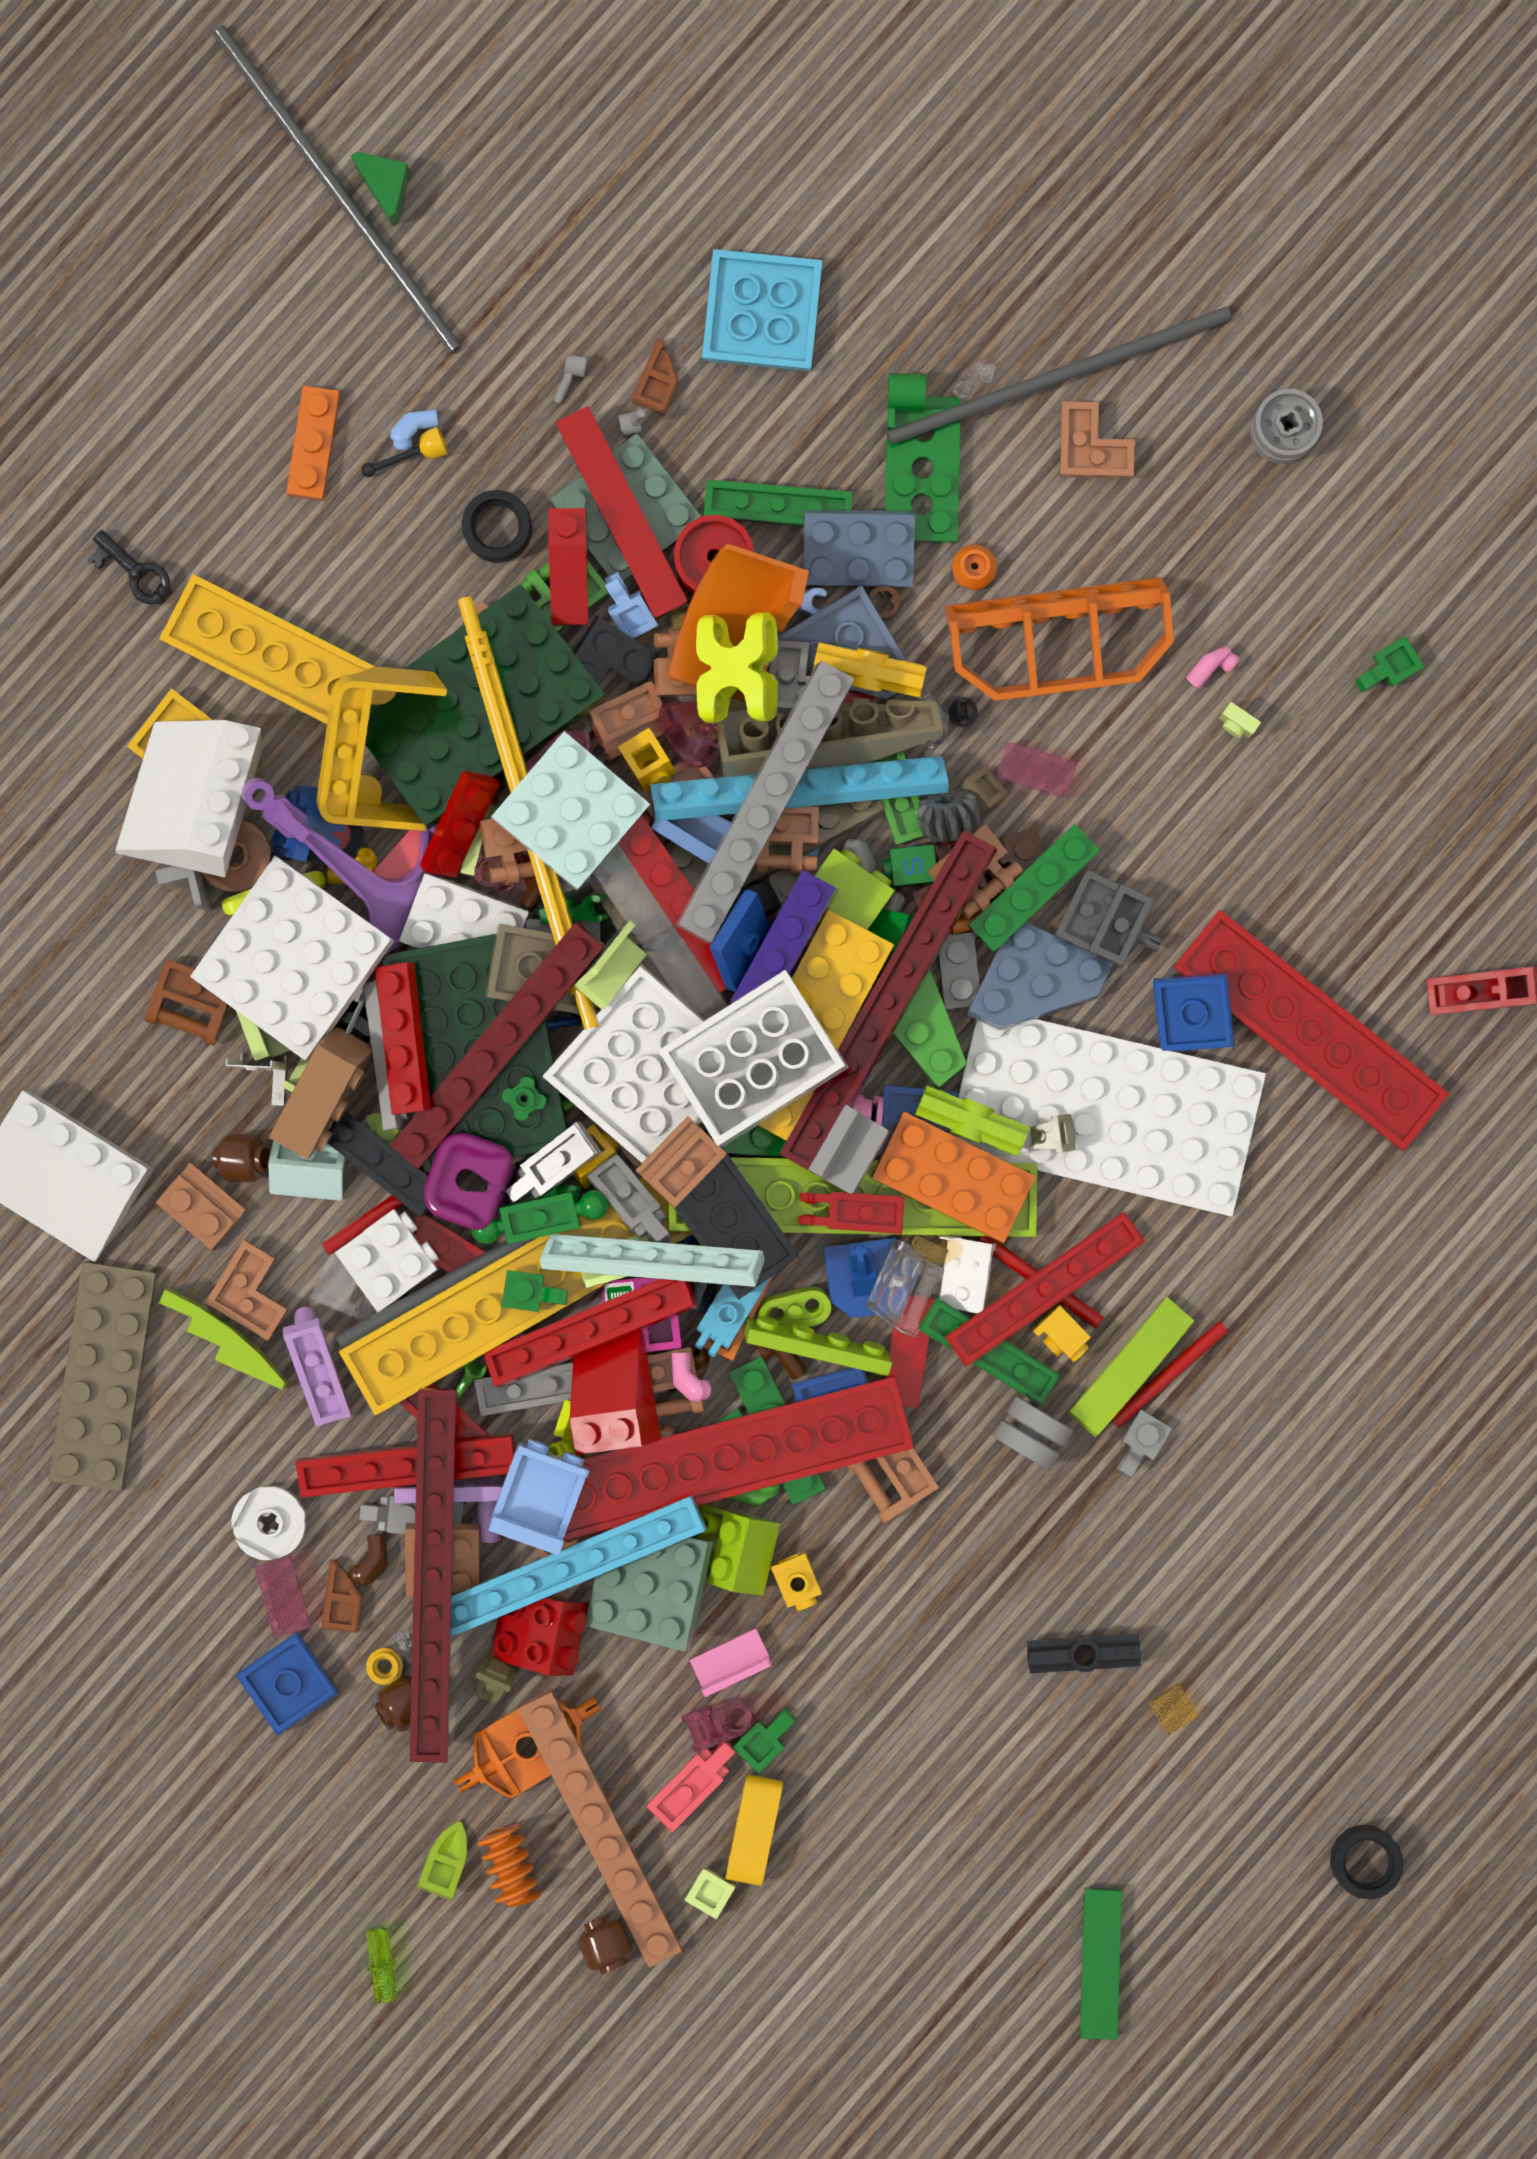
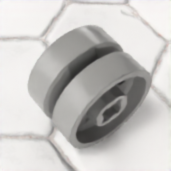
(1268, 430)
(1033, 1433)

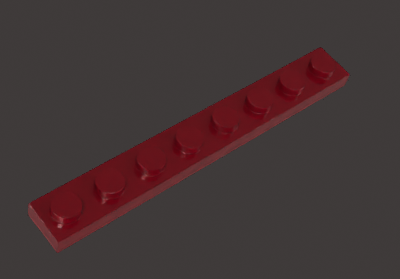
(498, 1044)

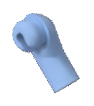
(408, 426)

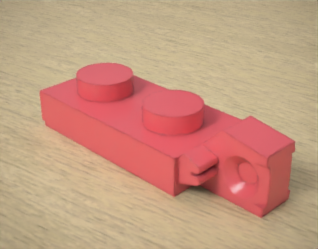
(691, 1785)

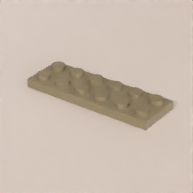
(102, 1376)

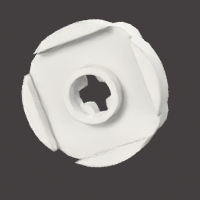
(248, 1529)

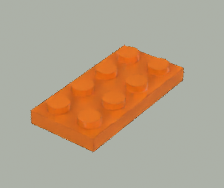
(953, 1177)

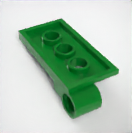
(907, 404)

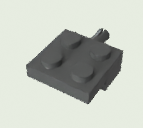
(1107, 919)

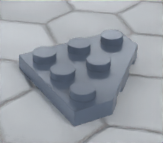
(849, 624)
(1036, 977)

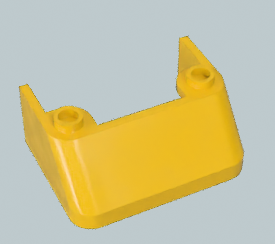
(343, 791)

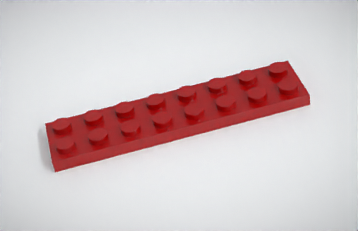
(1315, 1032)

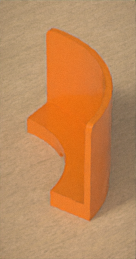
(734, 589)

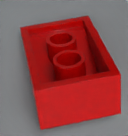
(613, 1397)

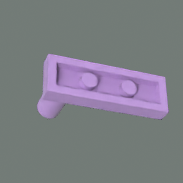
(316, 1368)
(479, 1490)

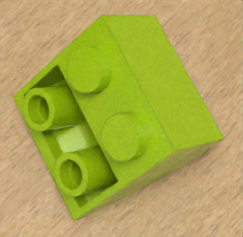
(740, 1549)

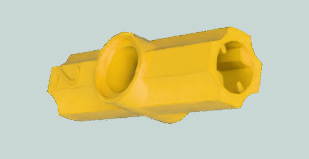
(874, 669)

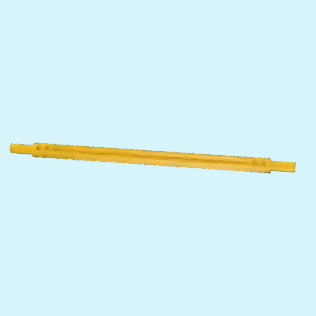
(515, 771)

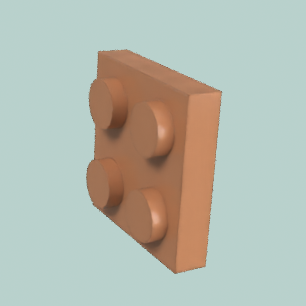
(465, 1557)

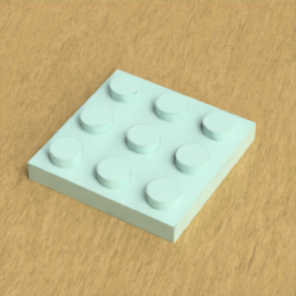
(570, 810)

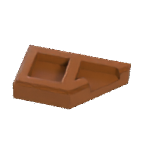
(657, 381)
(342, 1601)

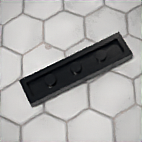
(379, 1162)

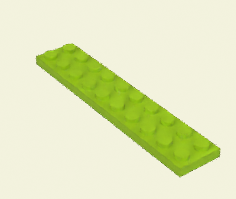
(781, 1181)

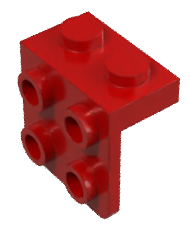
(542, 1636)

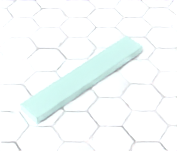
(652, 1260)

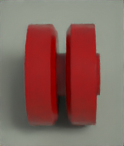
(704, 538)

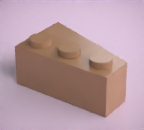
(321, 1093)

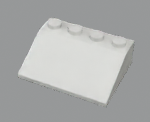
(191, 794)
(753, 1059)
(66, 1175)

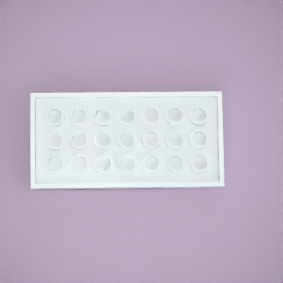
(1138, 1113)

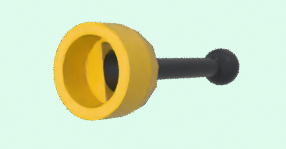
(430, 445)

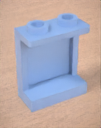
(538, 1496)

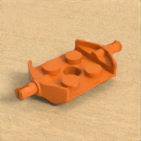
(500, 1762)

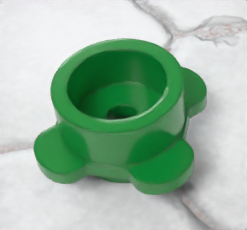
(527, 1088)

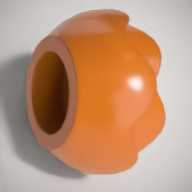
(970, 578)

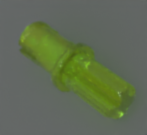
(381, 1965)

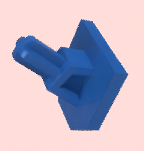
(853, 1273)

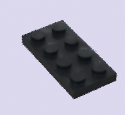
(730, 1215)

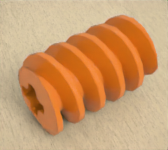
(508, 1866)

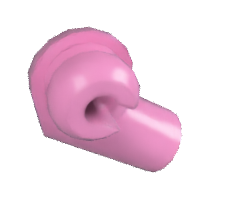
(1209, 662)
(685, 1381)

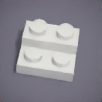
(388, 1259)

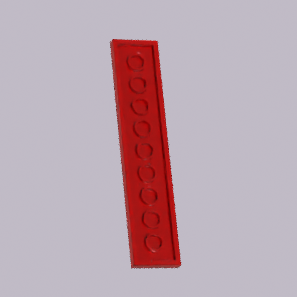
(742, 1455)

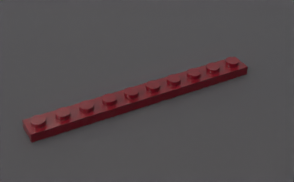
(892, 994)
(433, 1575)

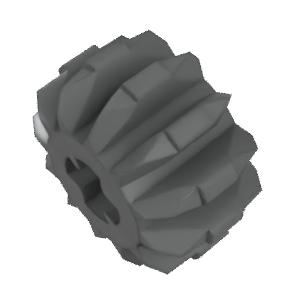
(948, 814)

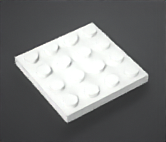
(292, 958)
(619, 1072)

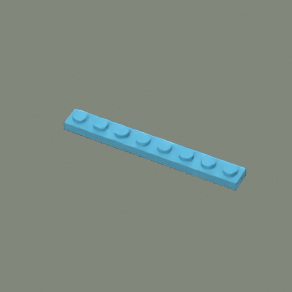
(815, 788)
(575, 1564)

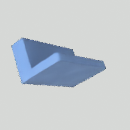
(695, 834)

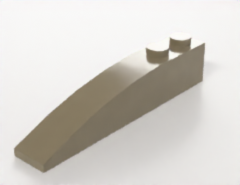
(856, 737)

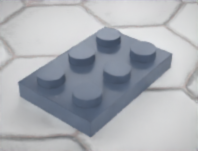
(859, 547)

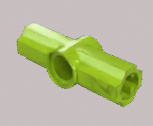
(972, 1120)

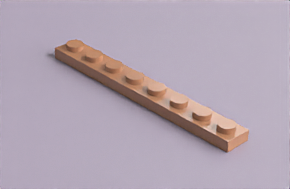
(599, 1827)

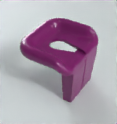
(483, 1157)

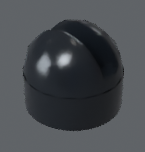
(954, 712)

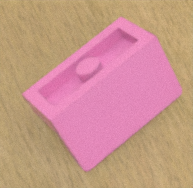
(731, 1661)

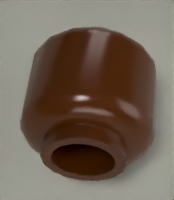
(241, 1158)
(395, 1704)
(604, 1945)

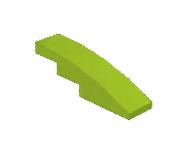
(235, 1348)
(1131, 1366)

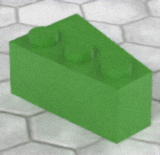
(929, 1035)

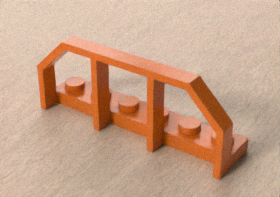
(1071, 604)

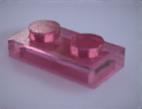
(1036, 769)
(282, 1596)

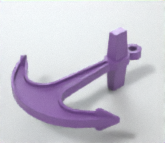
(385, 899)

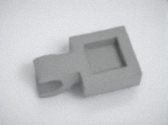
(1145, 1438)

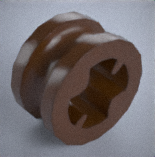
(895, 601)

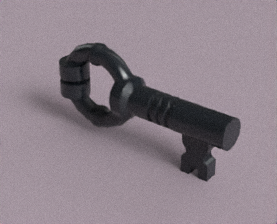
(109, 548)

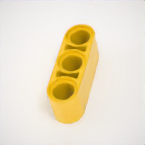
(754, 1830)

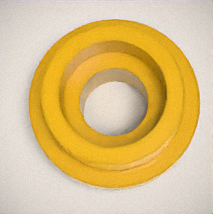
(376, 1674)

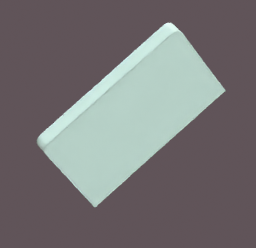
(312, 1178)

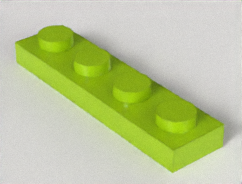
(804, 1342)

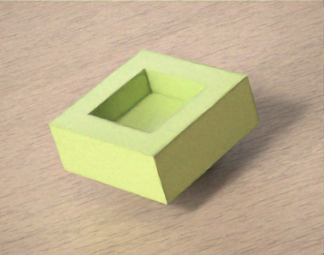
(1238, 721)
(710, 1892)

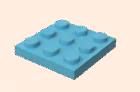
(762, 310)

